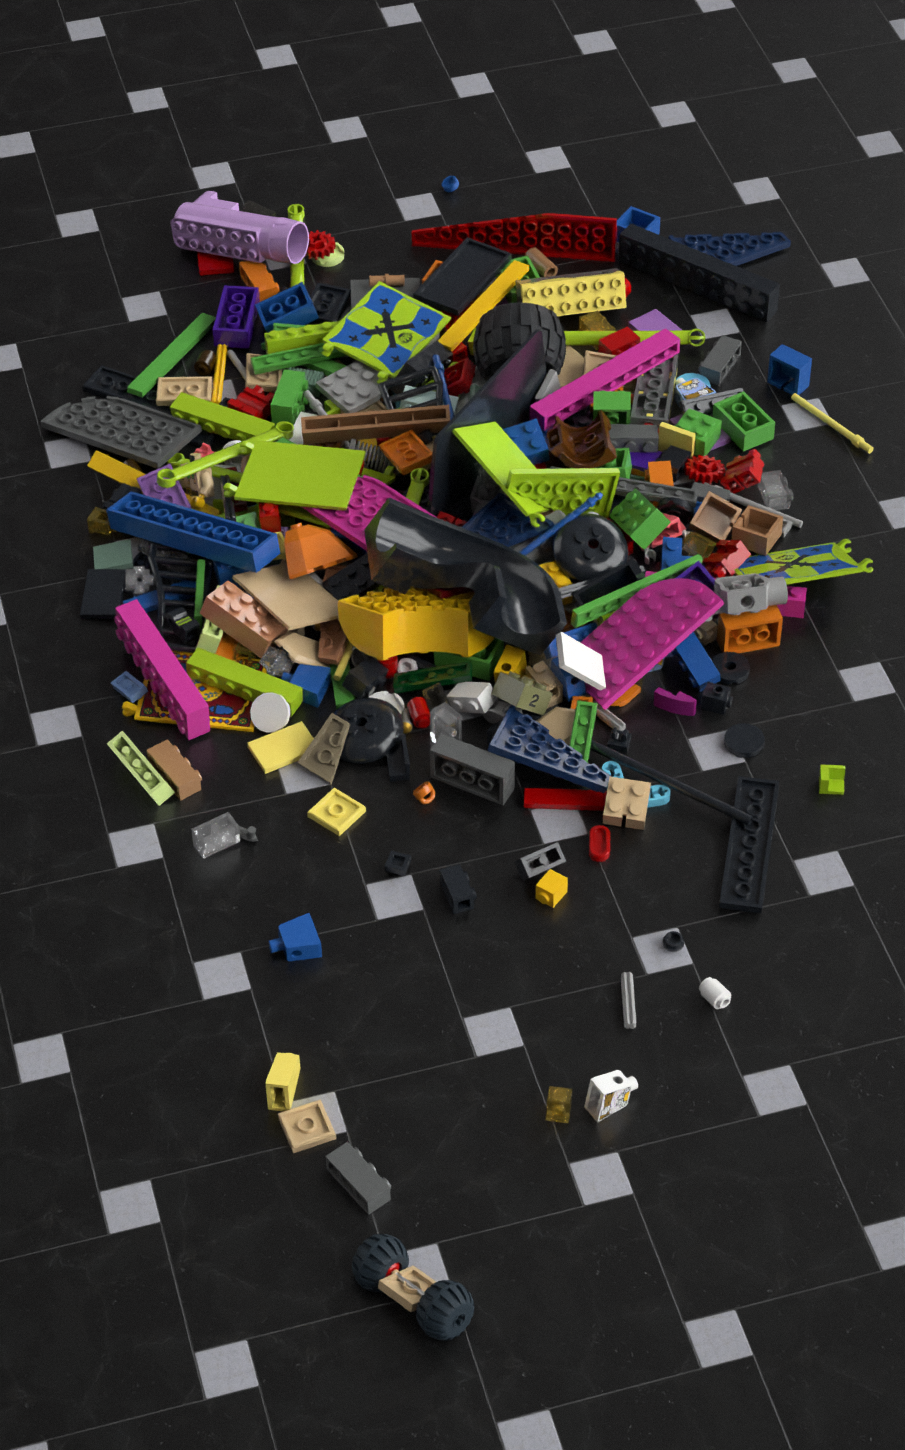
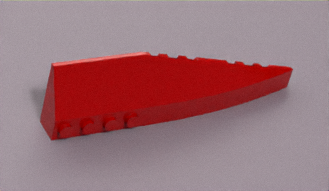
(548, 232)

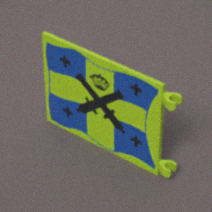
(385, 330)
(805, 563)

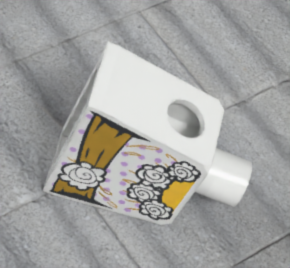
(608, 1094)

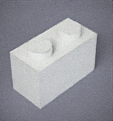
(472, 697)

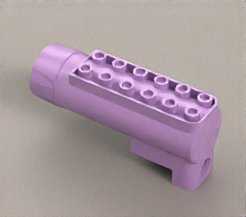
(223, 230)

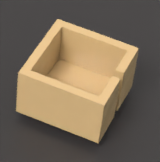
(627, 799)

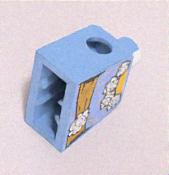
(691, 389)

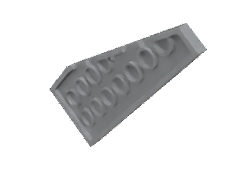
(354, 386)

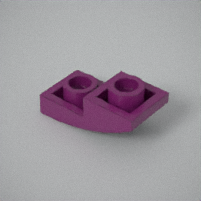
(678, 704)

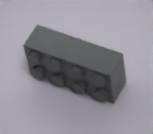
(472, 769)

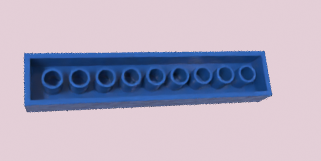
(194, 531)

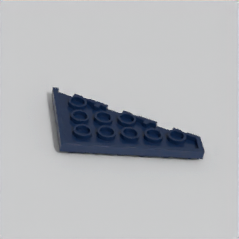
(736, 247)
(505, 522)
(532, 745)

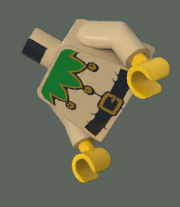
(198, 484)

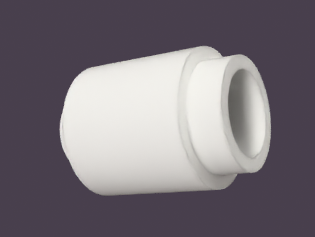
(715, 993)

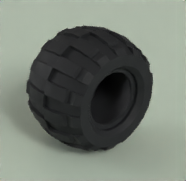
(508, 327)

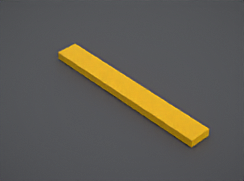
(483, 304)
(125, 474)

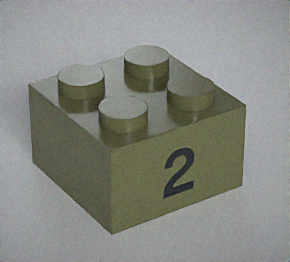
(522, 692)

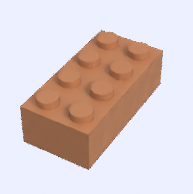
(242, 618)

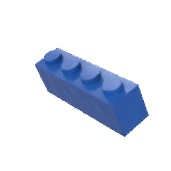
(696, 662)

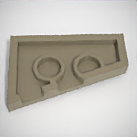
(326, 748)

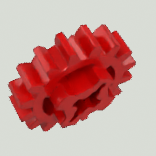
(320, 245)
(704, 469)

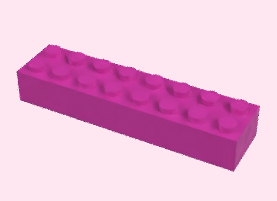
(162, 670)

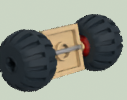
(441, 1306)

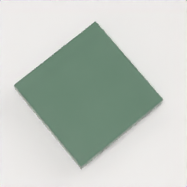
(114, 555)

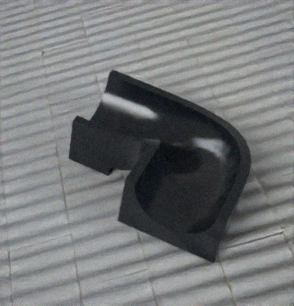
(512, 593)

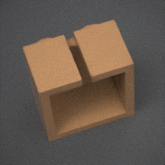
(715, 518)
(758, 529)

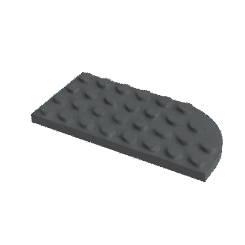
(123, 428)

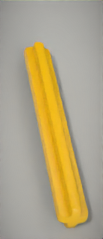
(219, 373)

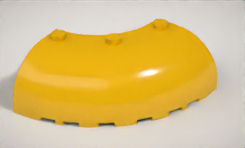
(410, 622)

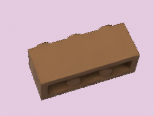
(174, 769)

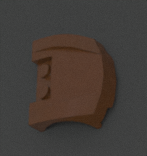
(582, 446)

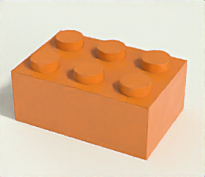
(749, 630)

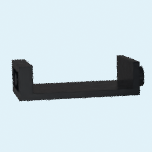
(610, 582)

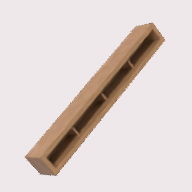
(373, 424)

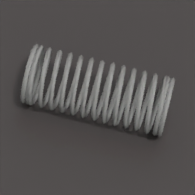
(352, 446)

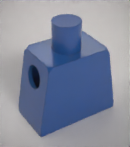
(313, 680)
(569, 690)
(297, 939)

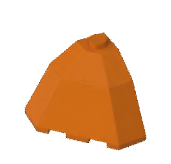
(312, 549)

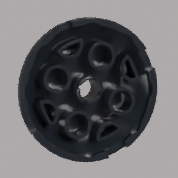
(577, 558)
(372, 731)

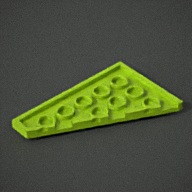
(566, 487)

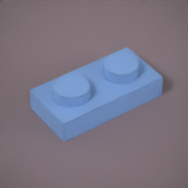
(129, 687)

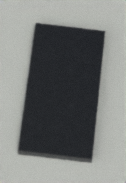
(462, 276)

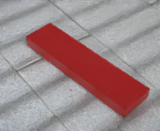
(564, 799)

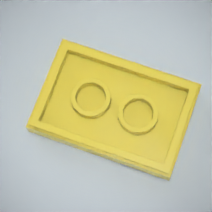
(281, 747)

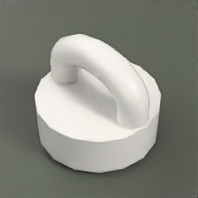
(406, 665)

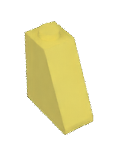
(282, 1081)

